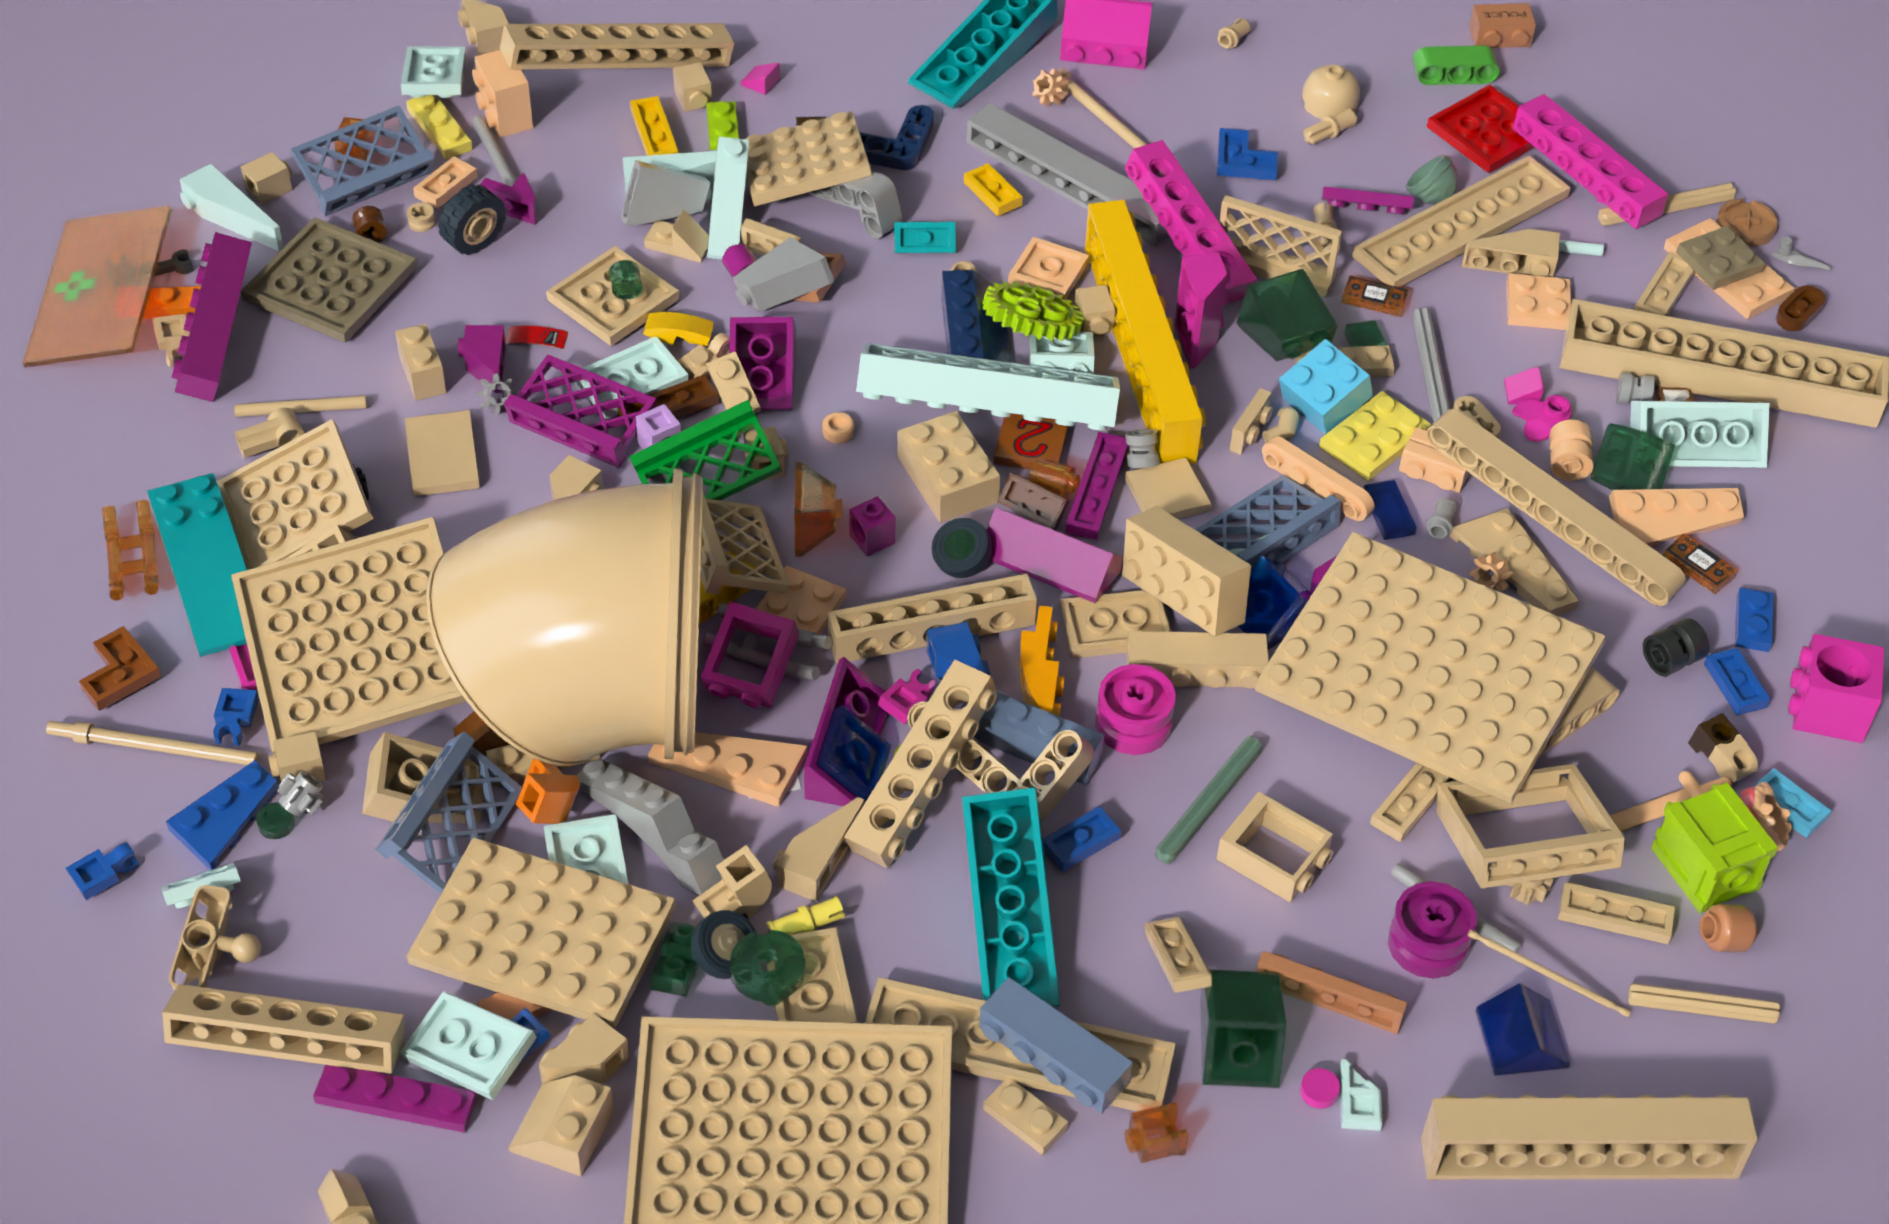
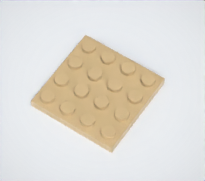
(805, 158)
(294, 496)

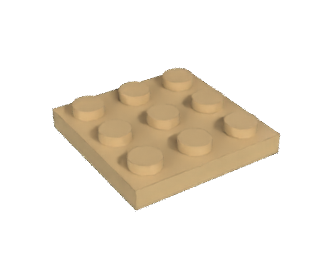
(590, 300)

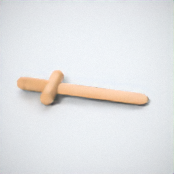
(1655, 808)

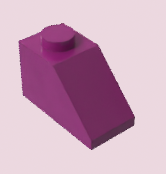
(484, 351)

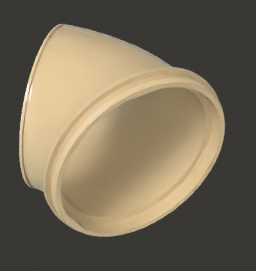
(579, 621)

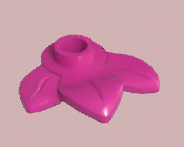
(1542, 415)

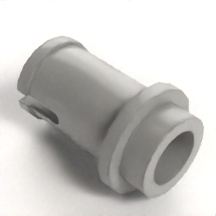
(1440, 523)

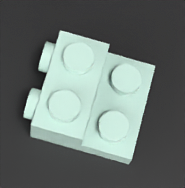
(1070, 354)

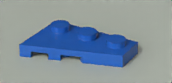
(218, 816)

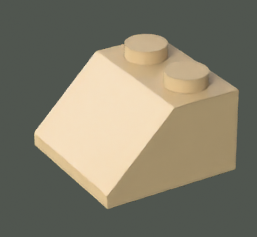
(565, 1123)

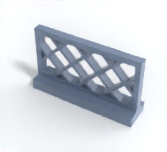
(370, 183)
(1282, 540)
(432, 791)

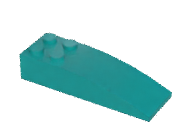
(983, 48)
(202, 559)
(1011, 892)

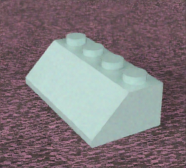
(1707, 431)

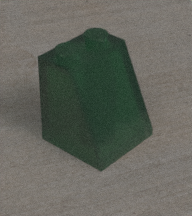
(1286, 315)
(1242, 1029)

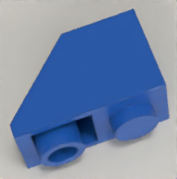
(953, 643)

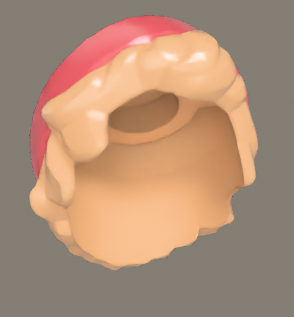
(1767, 811)

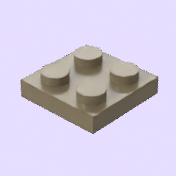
(1720, 257)

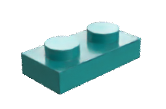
(924, 237)

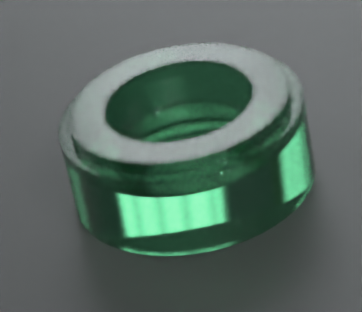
(274, 821)

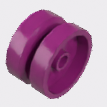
(1432, 929)

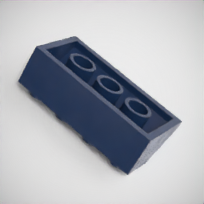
(966, 325)

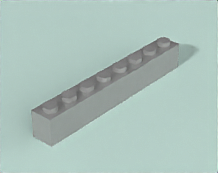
(1058, 166)

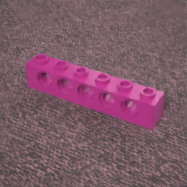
(1590, 161)
(1185, 213)

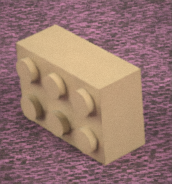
(948, 466)

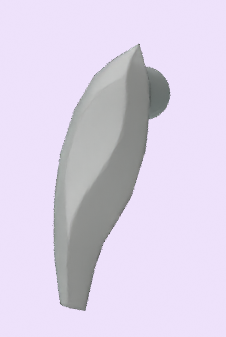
(1793, 257)

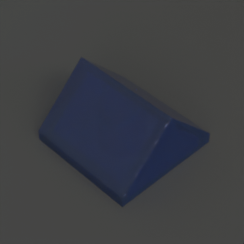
(1521, 1032)

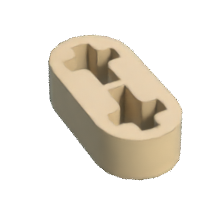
(1479, 414)

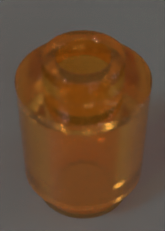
(1055, 477)

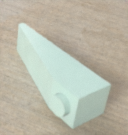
(696, 163)
(727, 195)
(224, 204)

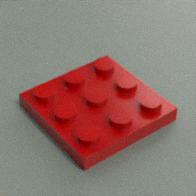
(1482, 128)

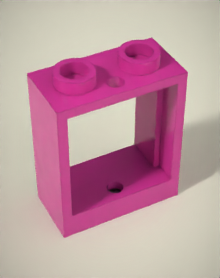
(759, 623)

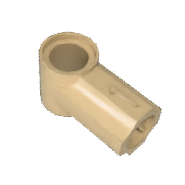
(277, 431)

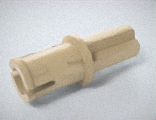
(1330, 126)

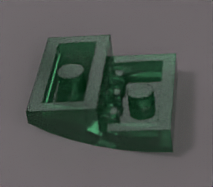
(1631, 459)

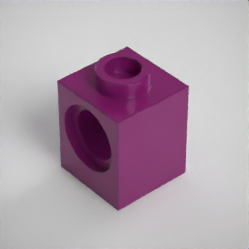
(872, 526)

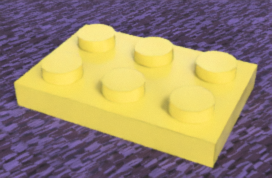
(1372, 435)

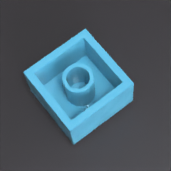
(1326, 386)

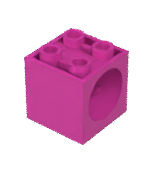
(1837, 688)

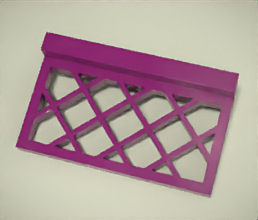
(563, 427)

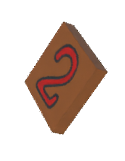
(1027, 441)

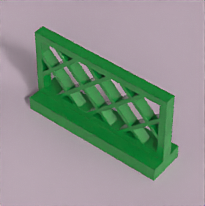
(701, 439)

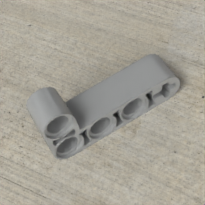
(872, 196)

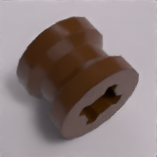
(369, 223)

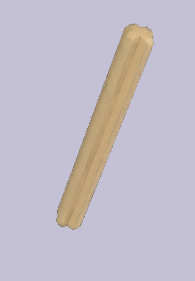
(1681, 201)

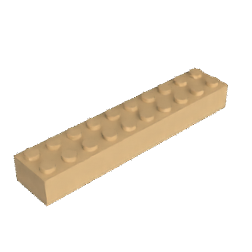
(1727, 362)

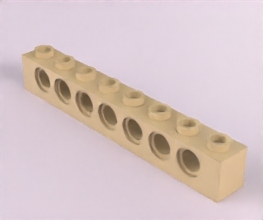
(615, 45)

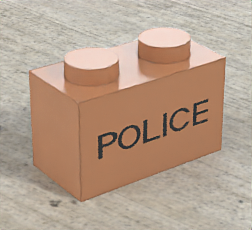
(1502, 25)

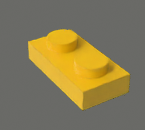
(992, 189)

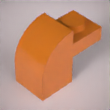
(547, 793)

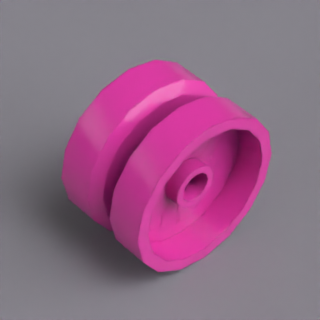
(1135, 709)

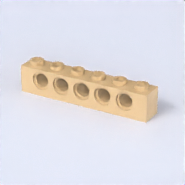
(904, 621)
(958, 686)
(284, 1028)

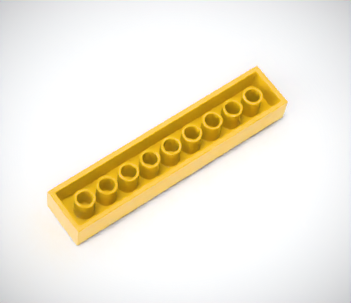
(1144, 332)

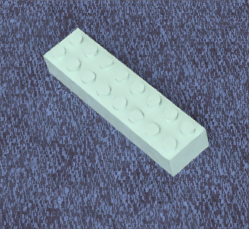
(988, 386)

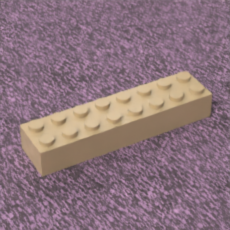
(1587, 1137)

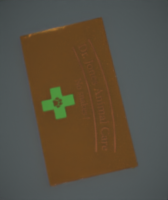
(98, 287)

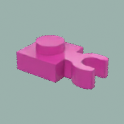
(904, 695)

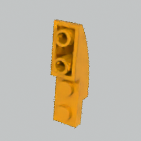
(1036, 666)

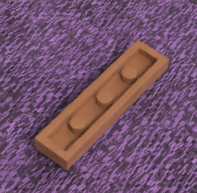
(1335, 993)

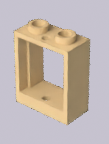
(1289, 825)

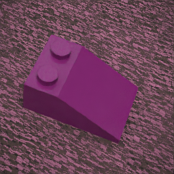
(767, 356)

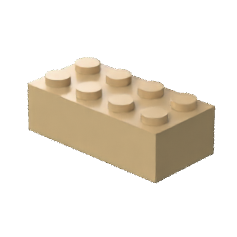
(1186, 570)

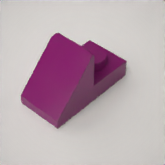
(517, 198)

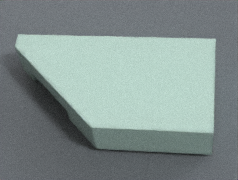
(1359, 1100)

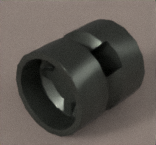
(1676, 647)

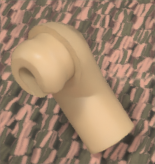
(1286, 426)

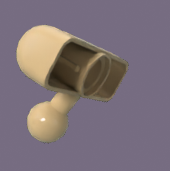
(200, 961)

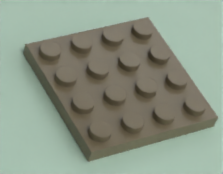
(329, 279)

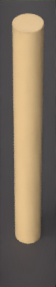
(301, 406)

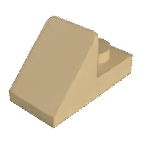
(680, 239)

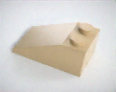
(398, 768)

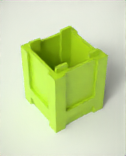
(1713, 847)

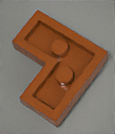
(125, 672)

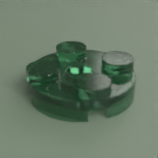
(772, 985)

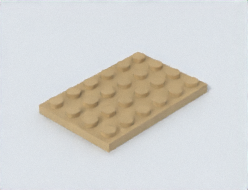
(542, 932)

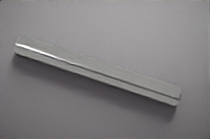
(1431, 362)

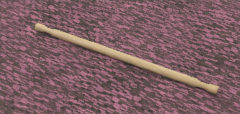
(1549, 973)

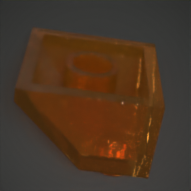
(814, 509)

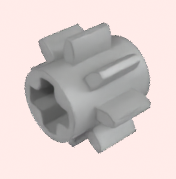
(490, 386)
(300, 793)

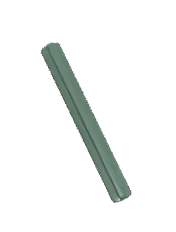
(1208, 800)

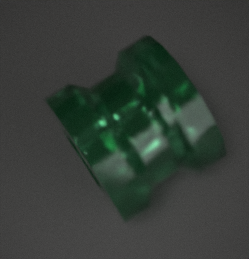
(625, 279)

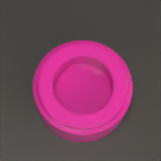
(1320, 1088)

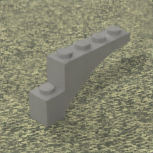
(658, 820)

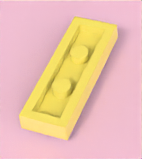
(439, 126)

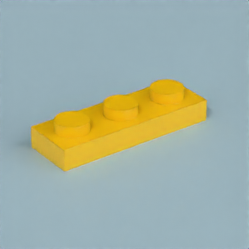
(653, 126)

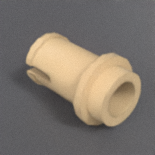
(1229, 36)

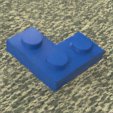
(1238, 161)

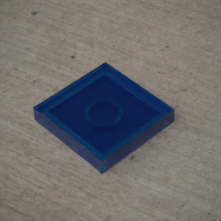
(853, 753)

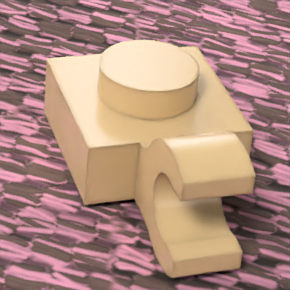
(696, 359)

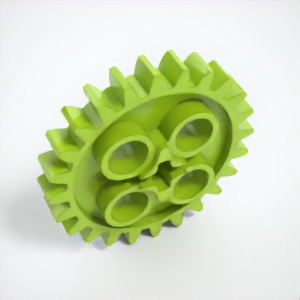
(1033, 311)

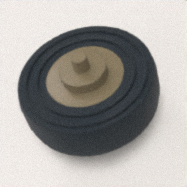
(715, 940)

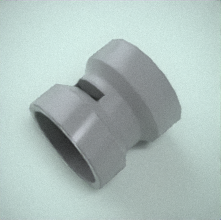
(1634, 388)
(1142, 448)

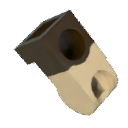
(1724, 748)

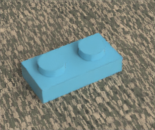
(1805, 811)

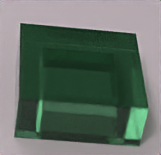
(1364, 334)

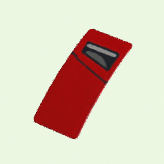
(537, 335)

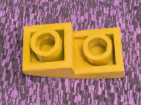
(669, 325)

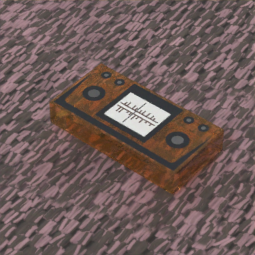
(1375, 295)
(1700, 563)

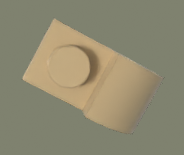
(742, 888)

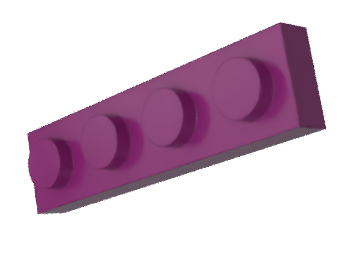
(1097, 486)
(395, 1097)

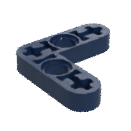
(904, 151)

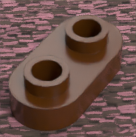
(1800, 308)

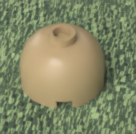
(1330, 91)

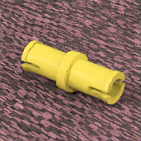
(809, 918)

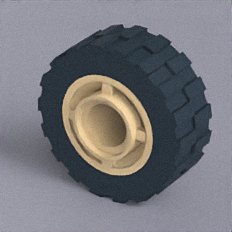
(472, 219)

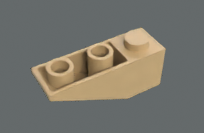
(1515, 252)

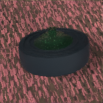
(962, 547)

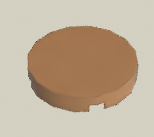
(1750, 221)

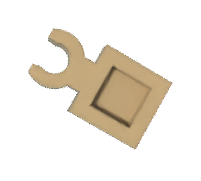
(169, 333)

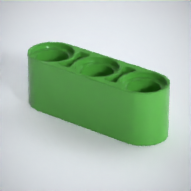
(1455, 65)

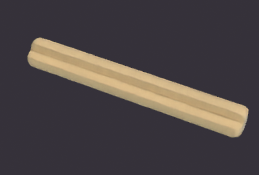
(1703, 1003)

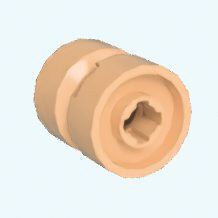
(1571, 450)

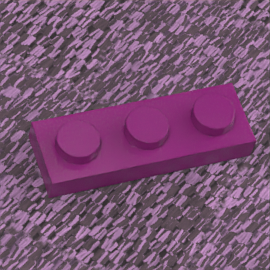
(1367, 200)

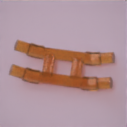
(116, 544)

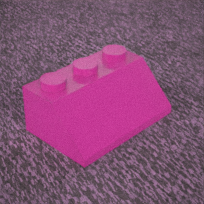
(1106, 32)
(1200, 304)

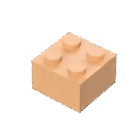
(502, 94)

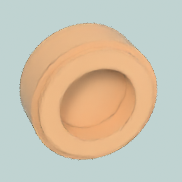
(838, 428)

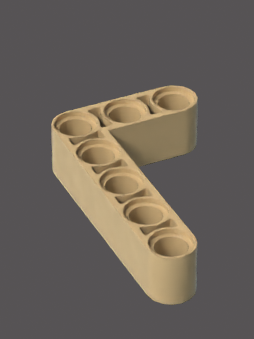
(1051, 759)

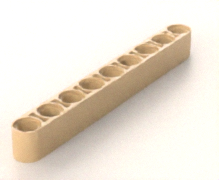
(1556, 507)

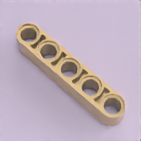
(1590, 701)

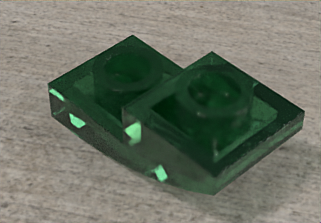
(676, 964)

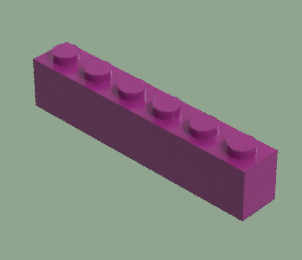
(213, 316)

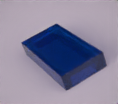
(1390, 510)

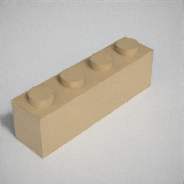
(1200, 657)

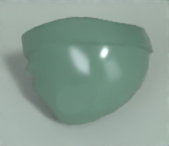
(1434, 180)

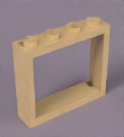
(1540, 859)

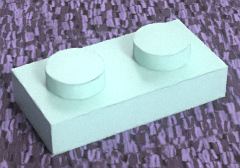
(183, 891)

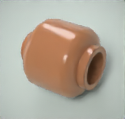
(1729, 928)

